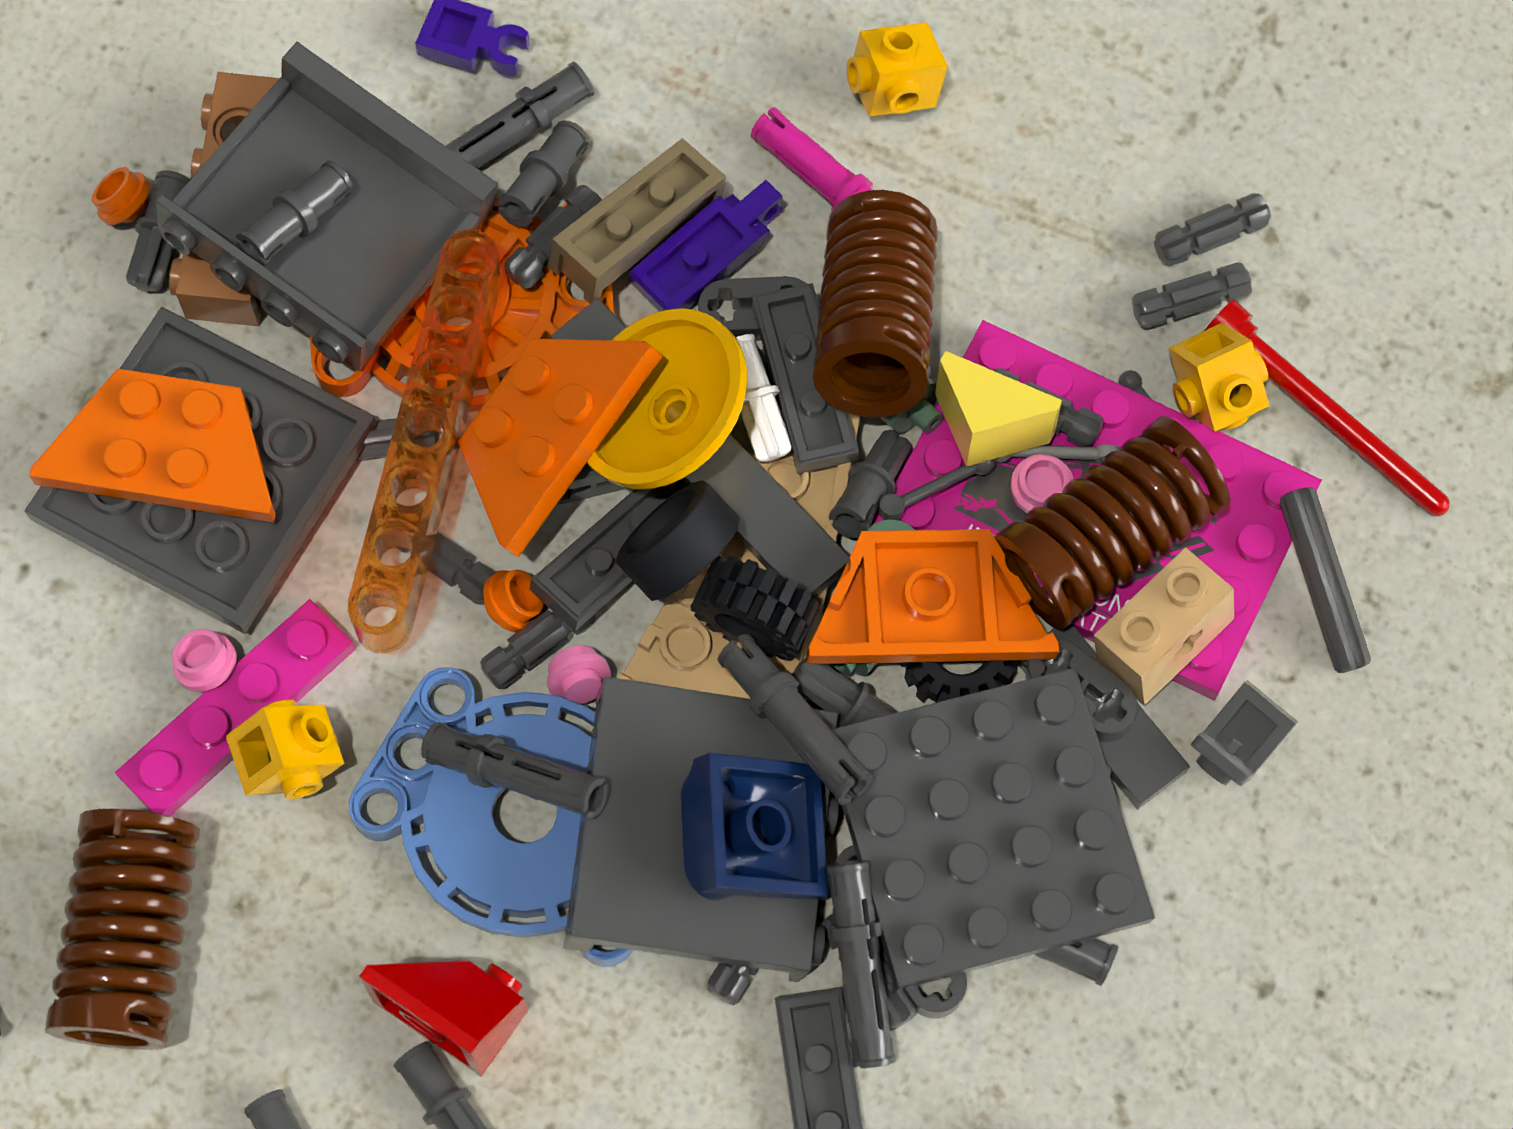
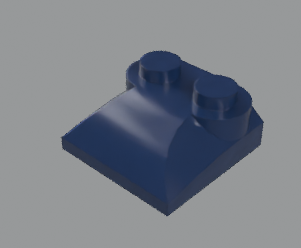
(753, 828)

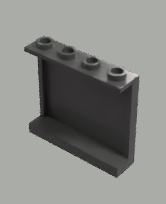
(371, 249)
(630, 858)

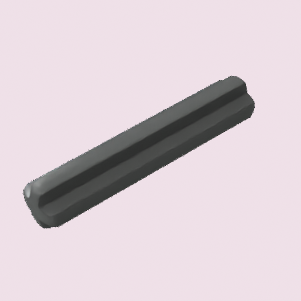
(1325, 579)

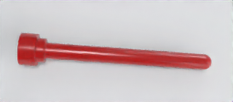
(1335, 416)

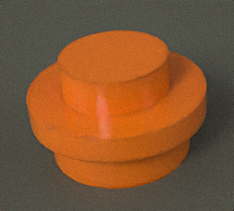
(121, 196)
(510, 600)

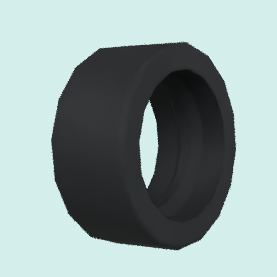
(678, 540)

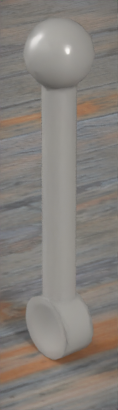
(1065, 452)

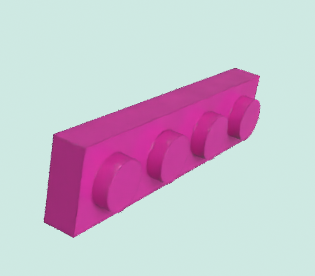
(195, 742)

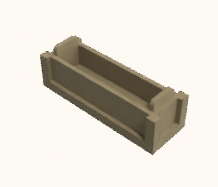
(635, 218)

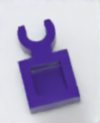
(464, 32)

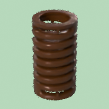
(876, 304)
(1113, 521)
(146, 908)

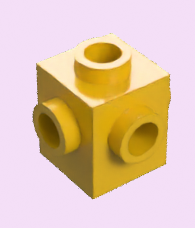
(897, 69)
(1219, 378)
(285, 749)

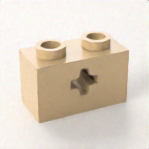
(1165, 625)

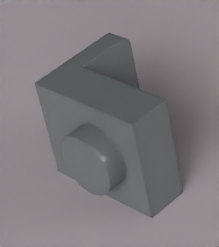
(1242, 736)

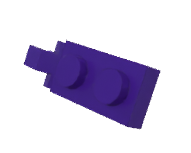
(706, 248)

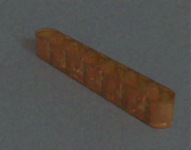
(432, 466)

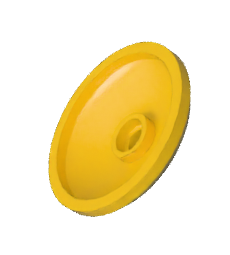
(681, 407)

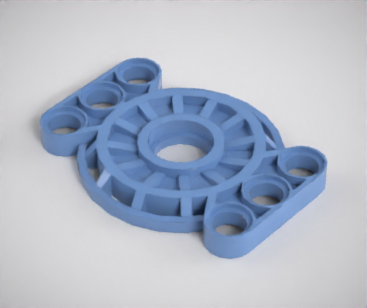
(458, 815)

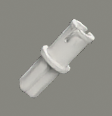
(760, 409)

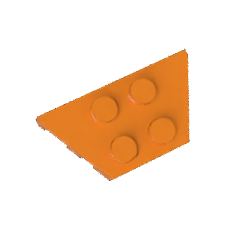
(547, 426)
(162, 446)
(929, 602)

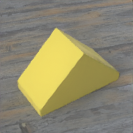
(991, 411)

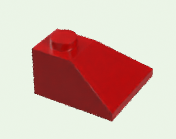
(451, 1005)

